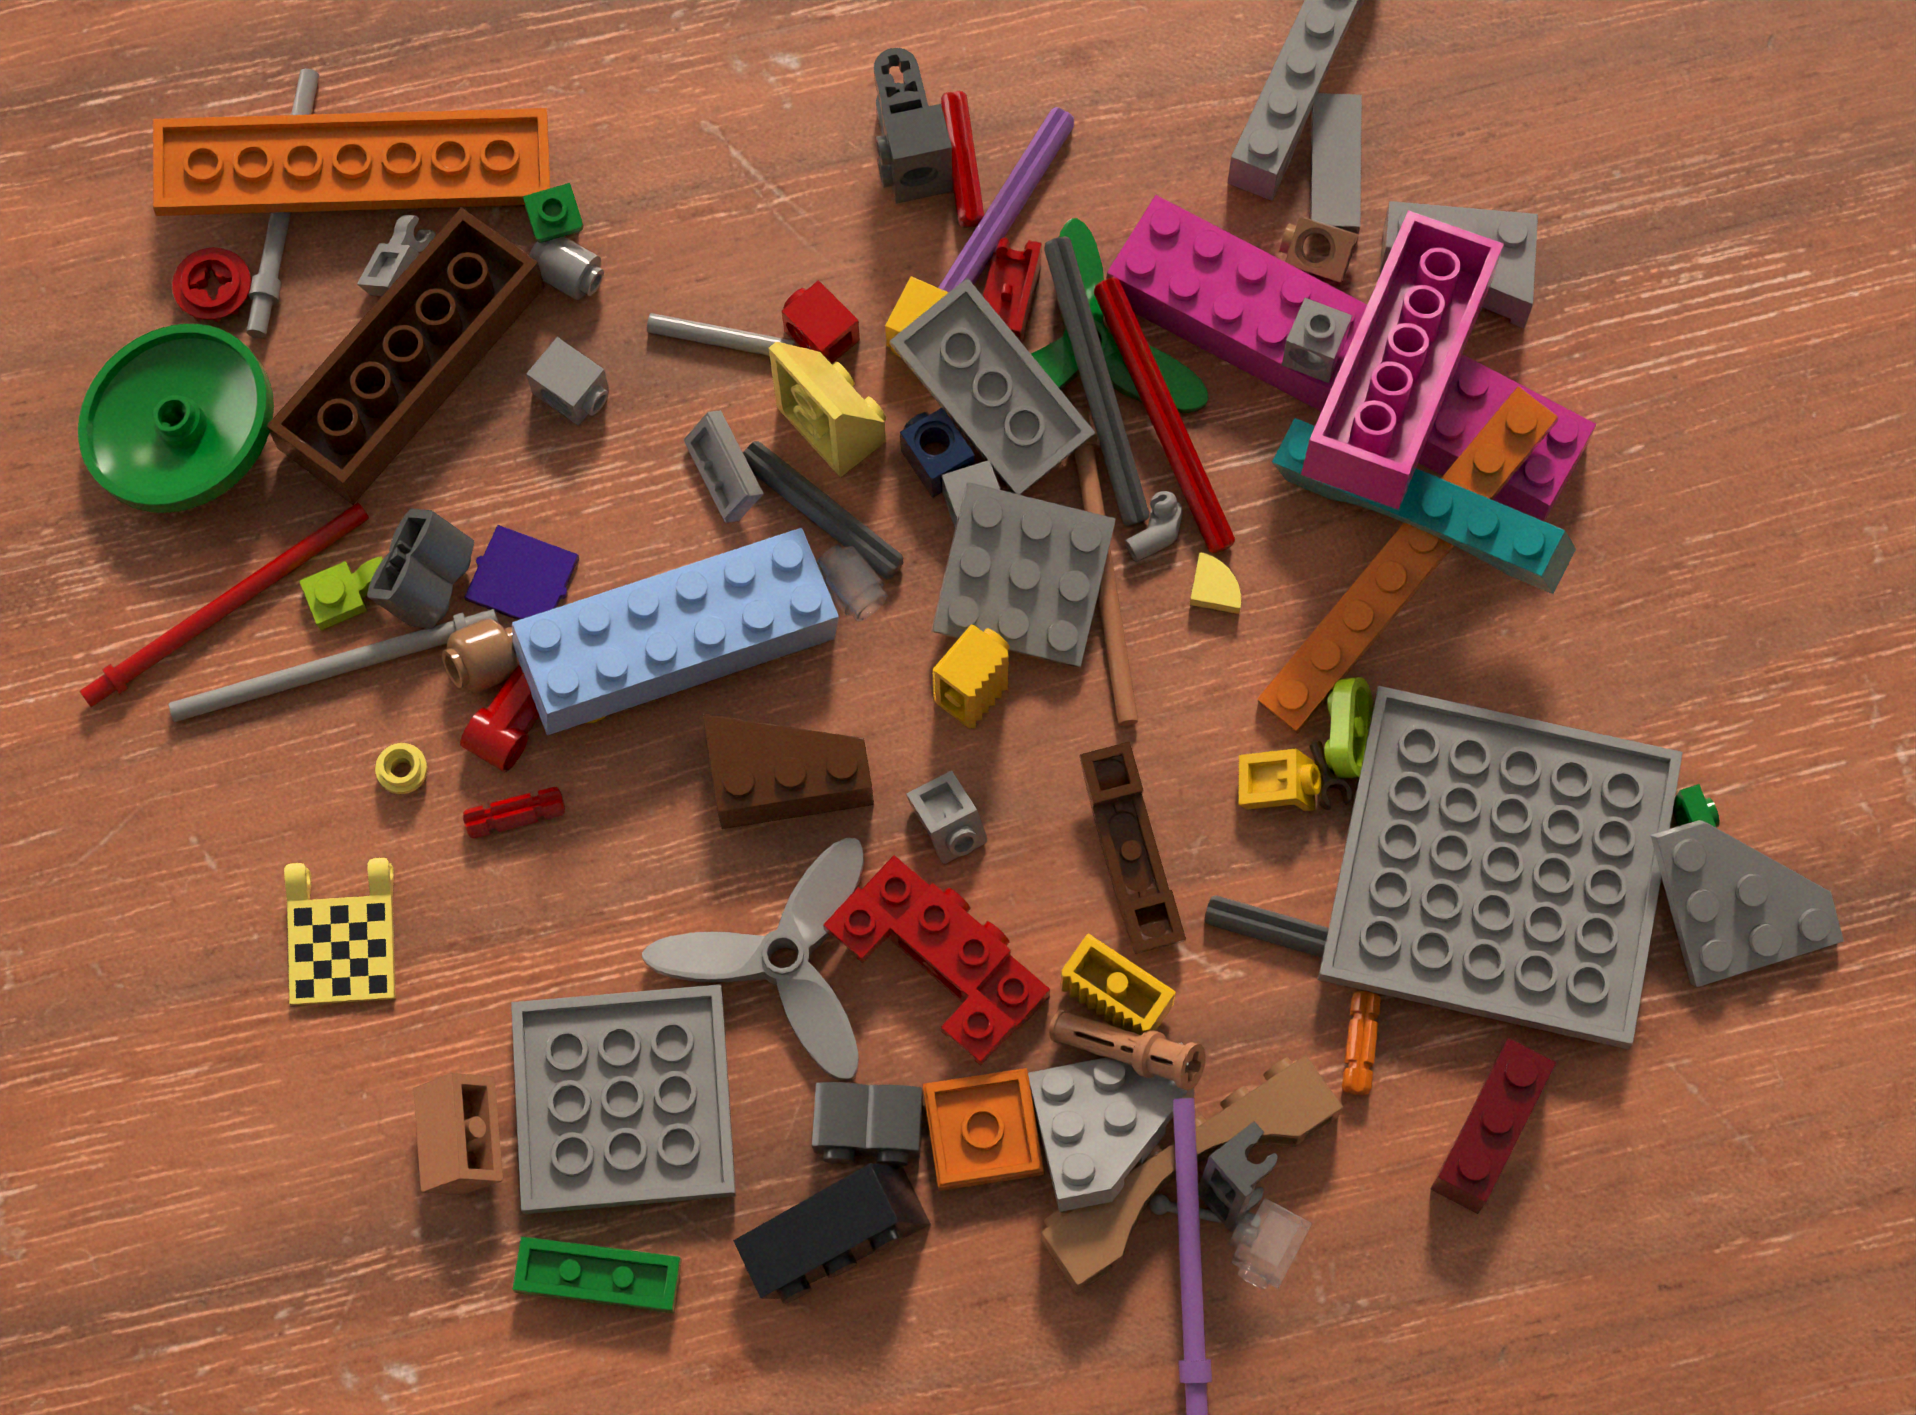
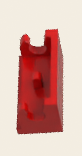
(1013, 283)

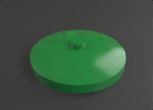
(175, 418)

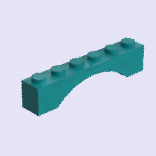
(1482, 527)

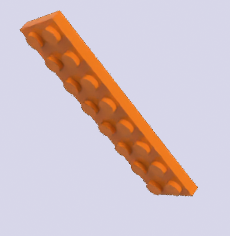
(349, 161)

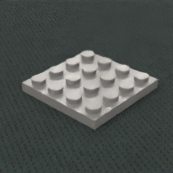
(622, 1099)

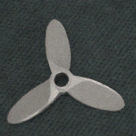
(805, 994)

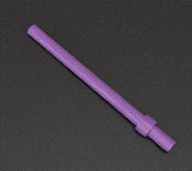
(1195, 1368)

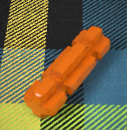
(1361, 1043)

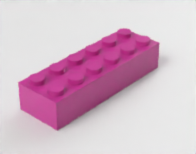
(1402, 360)

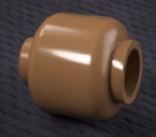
(480, 656)

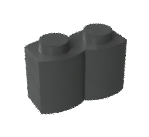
(421, 568)
(867, 1122)

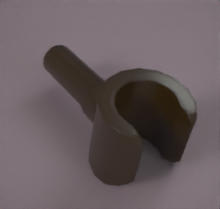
(1328, 778)

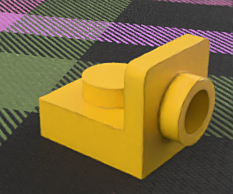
(1278, 780)

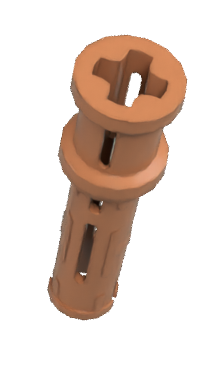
(1147, 1053)

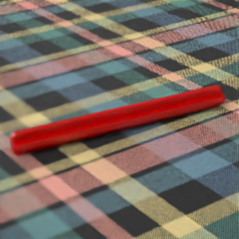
(1164, 415)

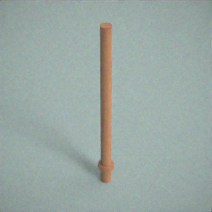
(1107, 594)

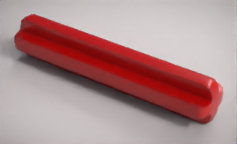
(964, 163)

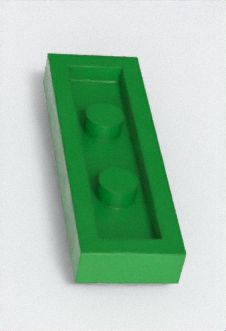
(597, 1274)

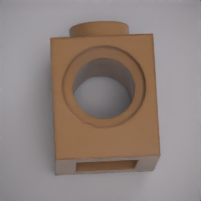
(1341, 248)

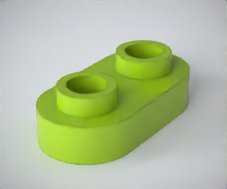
(1350, 712)

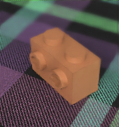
(458, 1134)

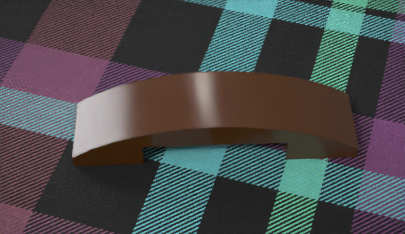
(1130, 848)

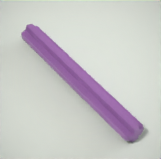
(1010, 199)

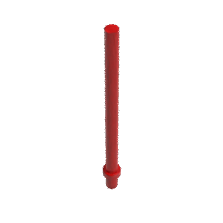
(117, 677)

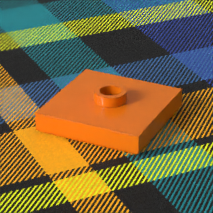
(983, 1129)

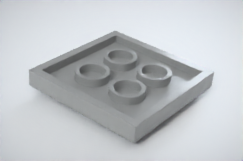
(1024, 573)

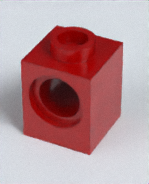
(820, 322)

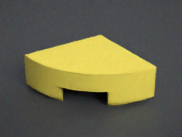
(1215, 586)

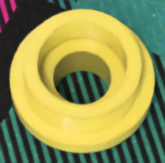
(394, 756)

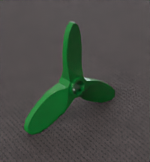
(1059, 359)

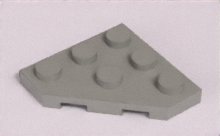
(1737, 904)
(1098, 1125)

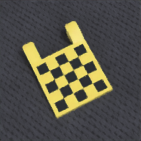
(340, 944)

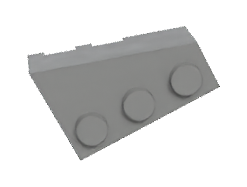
(1513, 280)

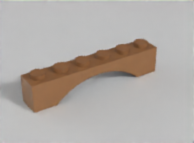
(1286, 1107)

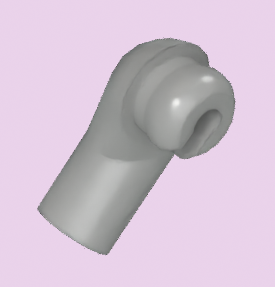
(1162, 527)

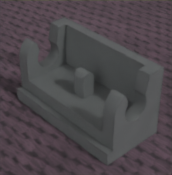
(1231, 1179)

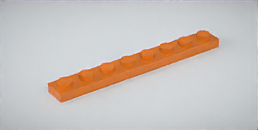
(1401, 567)

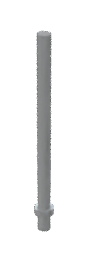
(322, 668)

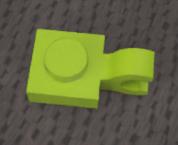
(338, 593)

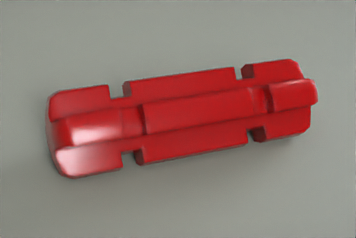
(514, 812)

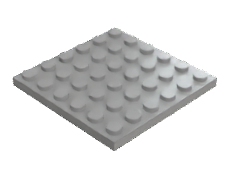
(1501, 867)

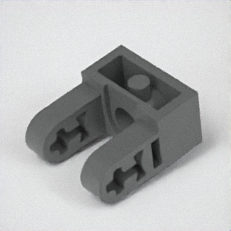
(914, 136)

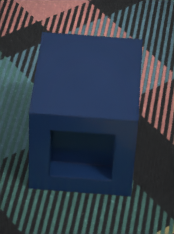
(932, 428)

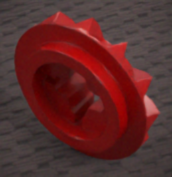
(194, 274)

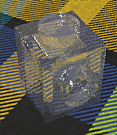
(1268, 1244)

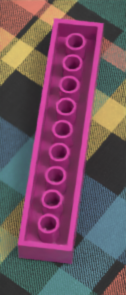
(1244, 306)

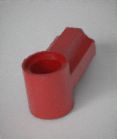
(502, 729)

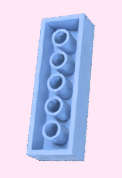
(674, 630)

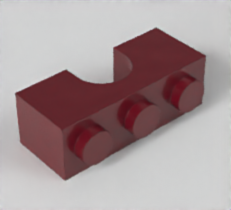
(1493, 1126)

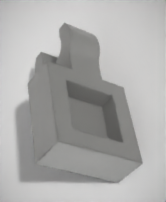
(395, 257)

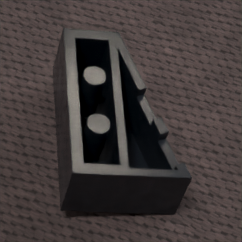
(831, 1231)

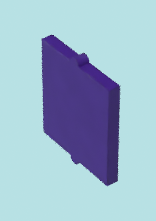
(520, 575)

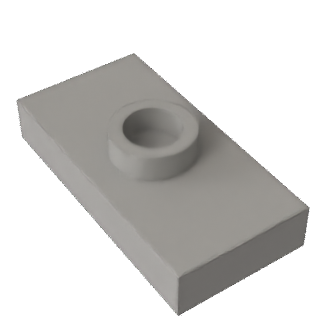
(723, 466)

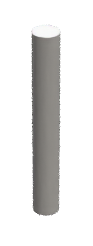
(712, 334)

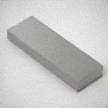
(1336, 160)

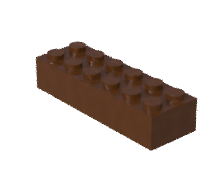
(406, 356)

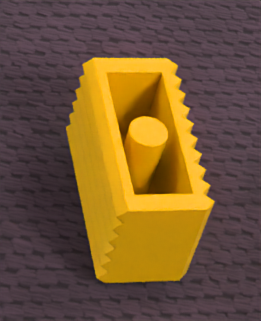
(972, 675)
(1116, 987)

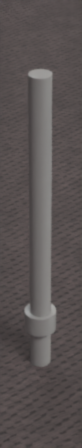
(265, 285)

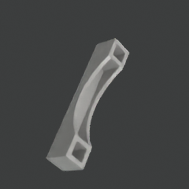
(1289, 95)

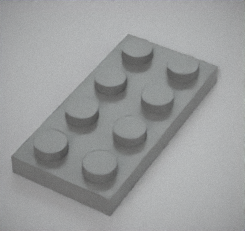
(992, 387)

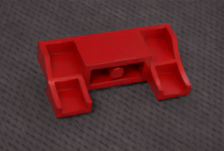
(950, 946)

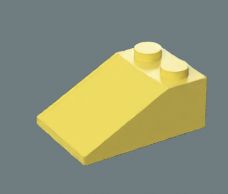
(825, 406)

